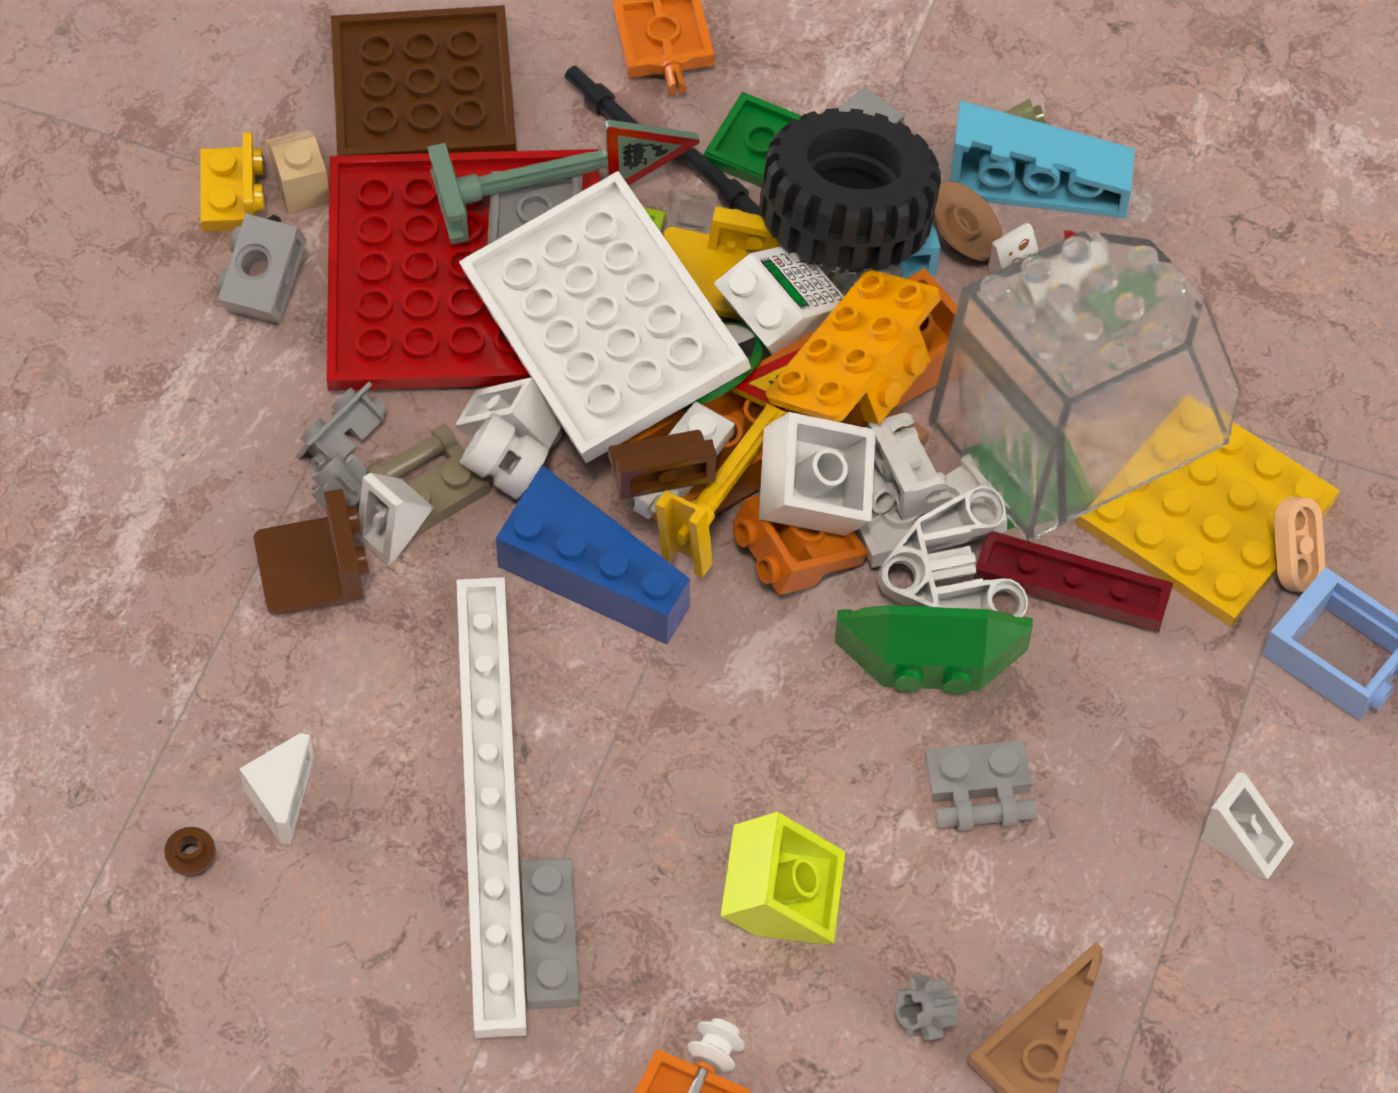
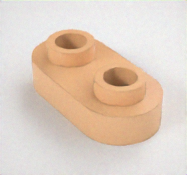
(1299, 542)

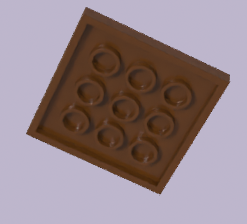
(422, 81)

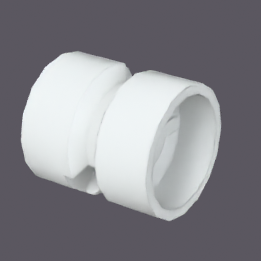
(489, 449)

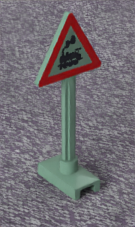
(628, 149)

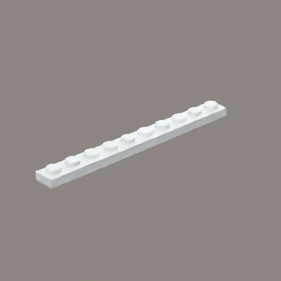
(490, 810)

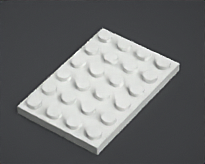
(604, 316)

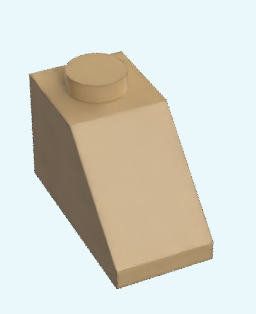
(299, 170)

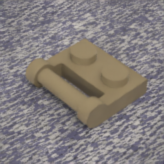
(446, 486)

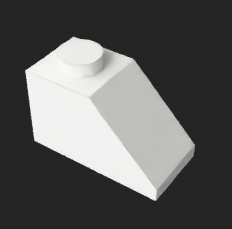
(517, 403)

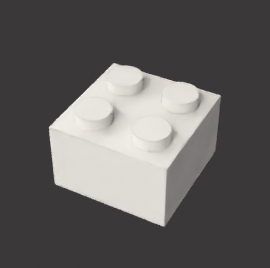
(817, 474)

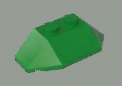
(932, 645)

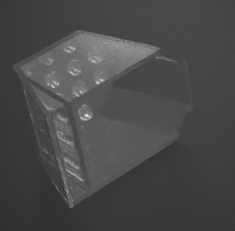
(1082, 378)

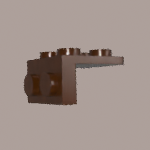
(312, 560)

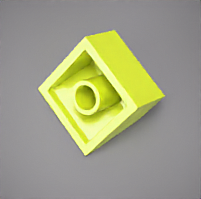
(783, 881)

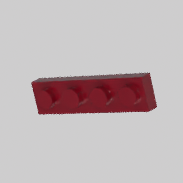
(1075, 580)

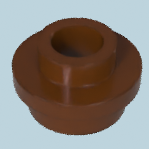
(194, 863)

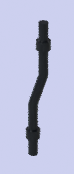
(603, 101)

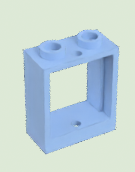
(1360, 612)

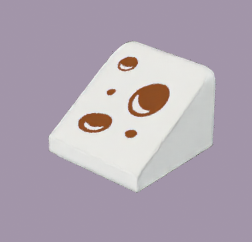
(1011, 247)

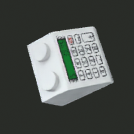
(779, 296)

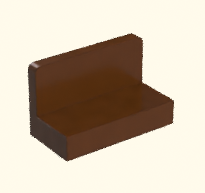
(662, 463)

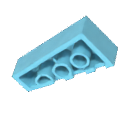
(1039, 164)

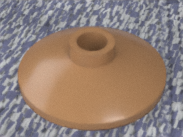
(966, 220)

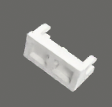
(907, 467)

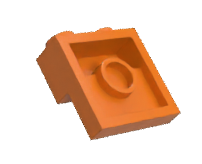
(793, 555)

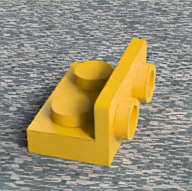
(230, 185)

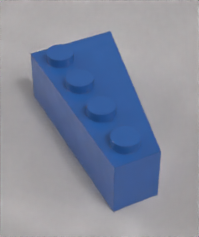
(591, 559)

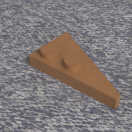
(1036, 1042)

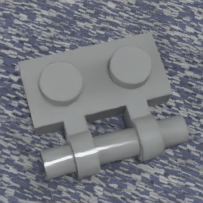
(980, 772)

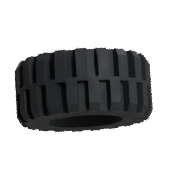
(849, 190)

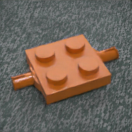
(663, 38)

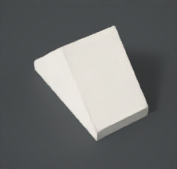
(389, 515)
(278, 784)
(1246, 829)

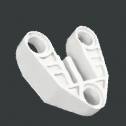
(941, 527)

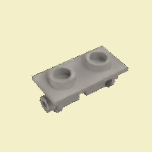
(354, 414)

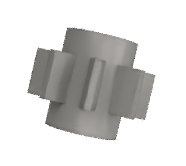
(336, 474)
(926, 1007)

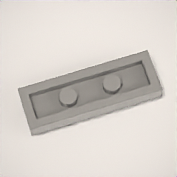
(549, 934)

